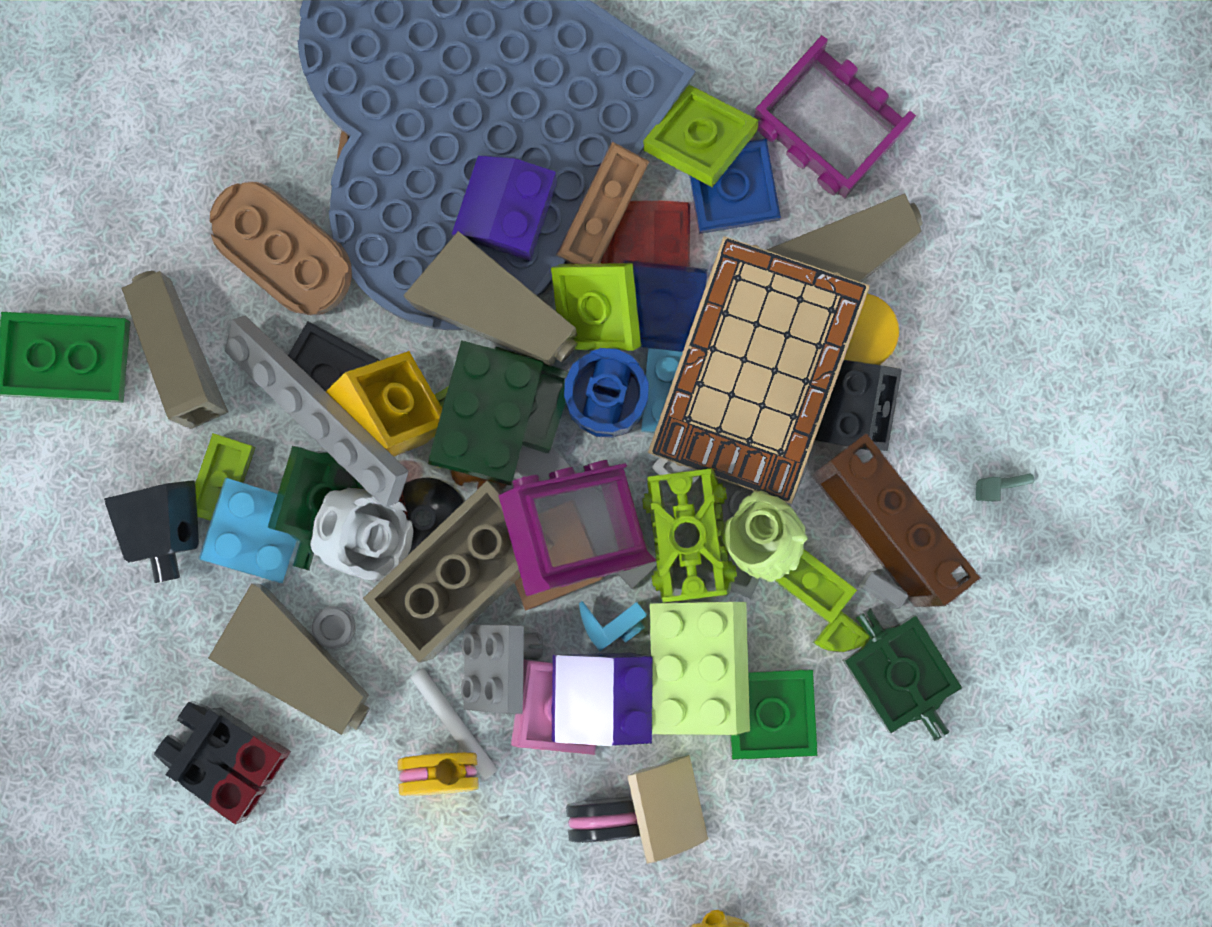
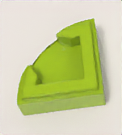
(841, 635)

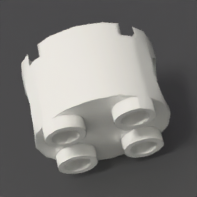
(361, 534)

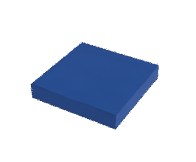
(741, 195)

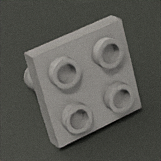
(495, 667)

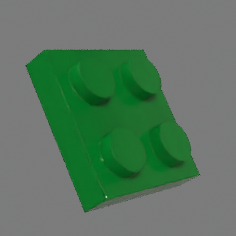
(779, 716)

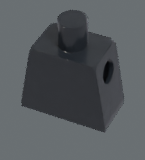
(156, 525)

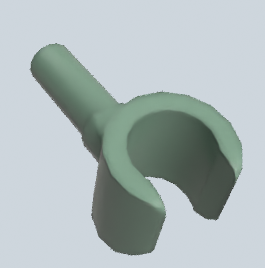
(990, 488)

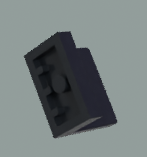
(861, 404)

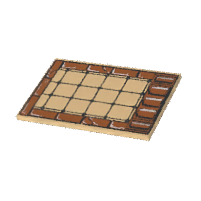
(758, 368)

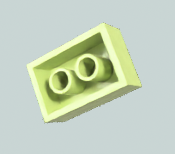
(699, 668)

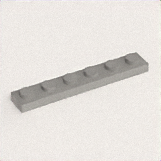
(316, 411)

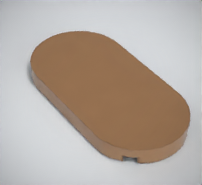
(280, 248)

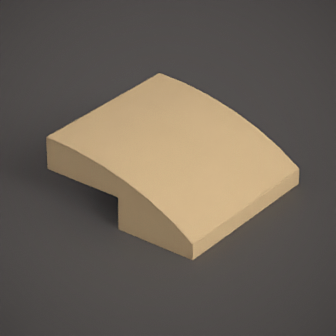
(667, 808)

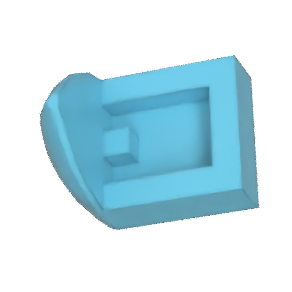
(624, 626)

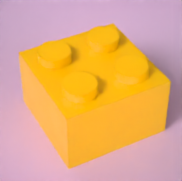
(390, 402)

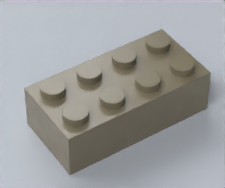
(448, 576)

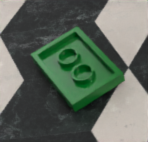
(63, 356)

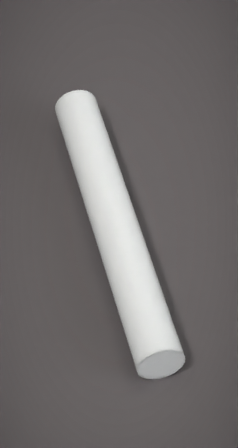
(453, 722)

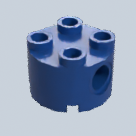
(606, 392)

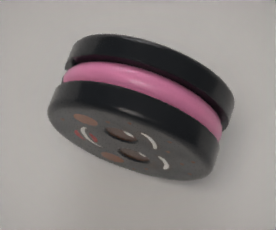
(602, 820)

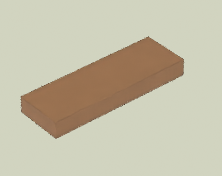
(602, 206)

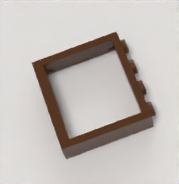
(895, 526)

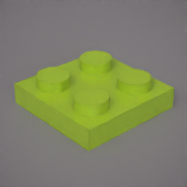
(700, 135)
(598, 304)

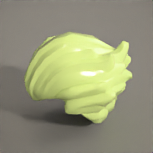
(764, 536)

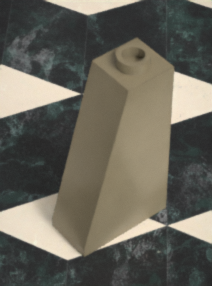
(858, 242)
(485, 299)
(172, 351)
(285, 660)

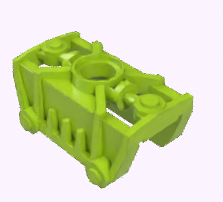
(710, 525)

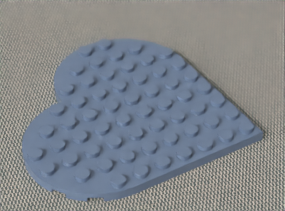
(461, 80)

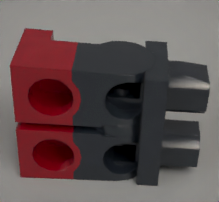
(222, 760)

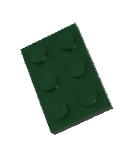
(485, 413)

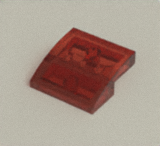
(652, 234)

